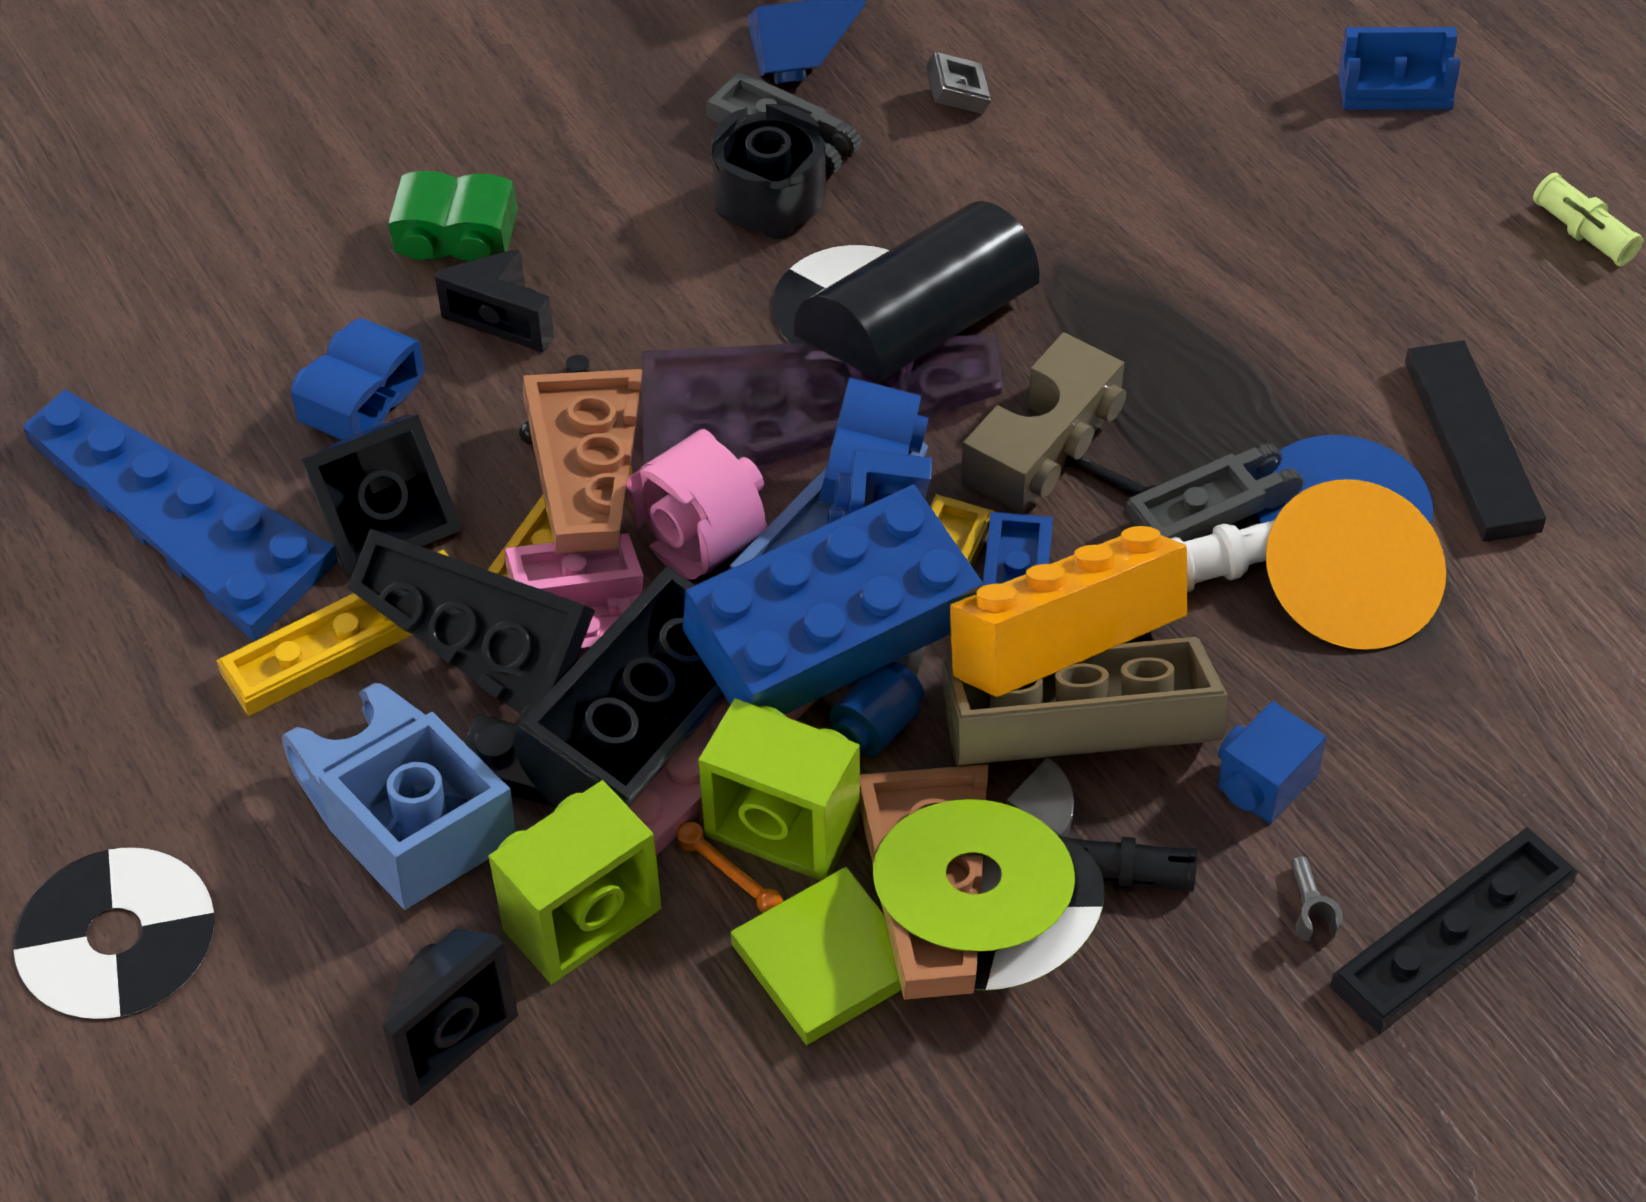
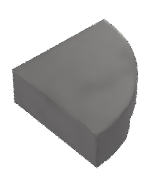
(1047, 797)

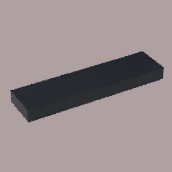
(1474, 441)
(1452, 930)

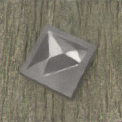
(958, 83)

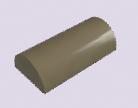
(1105, 703)

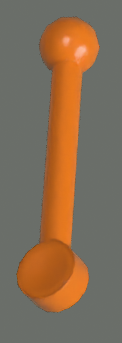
(691, 838)

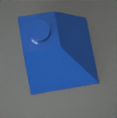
(798, 35)

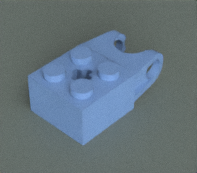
(404, 796)

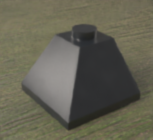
(381, 483)
(447, 1008)

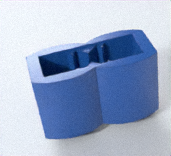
(357, 379)
(872, 420)

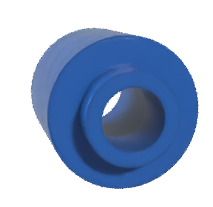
(878, 708)

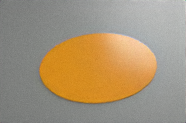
(1356, 564)

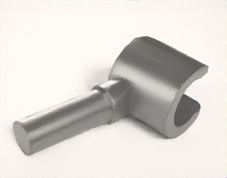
(1313, 903)

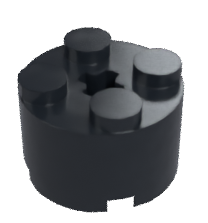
(769, 169)

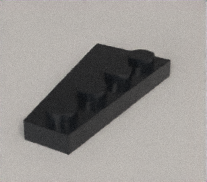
(483, 623)

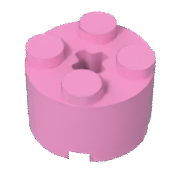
(698, 504)

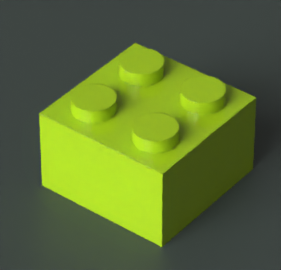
(780, 789)
(576, 880)

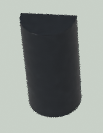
(921, 291)
(621, 703)

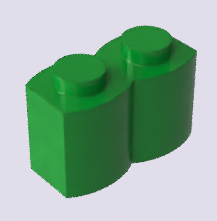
(452, 215)

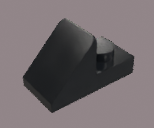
(493, 299)

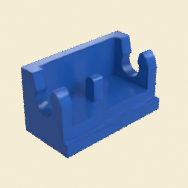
(1398, 68)

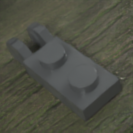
(751, 93)
(1216, 494)

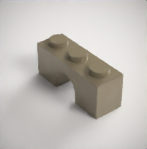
(1023, 456)

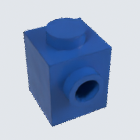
(1269, 761)

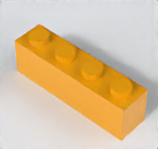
(1068, 610)

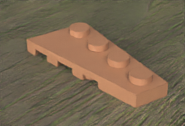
(583, 452)
(885, 800)

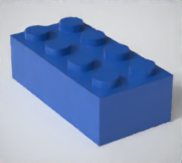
(830, 604)

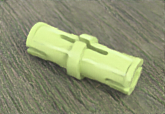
(1600, 230)

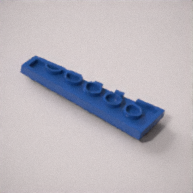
(221, 539)

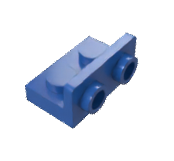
(877, 476)

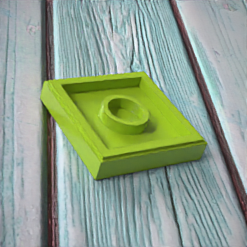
(821, 955)

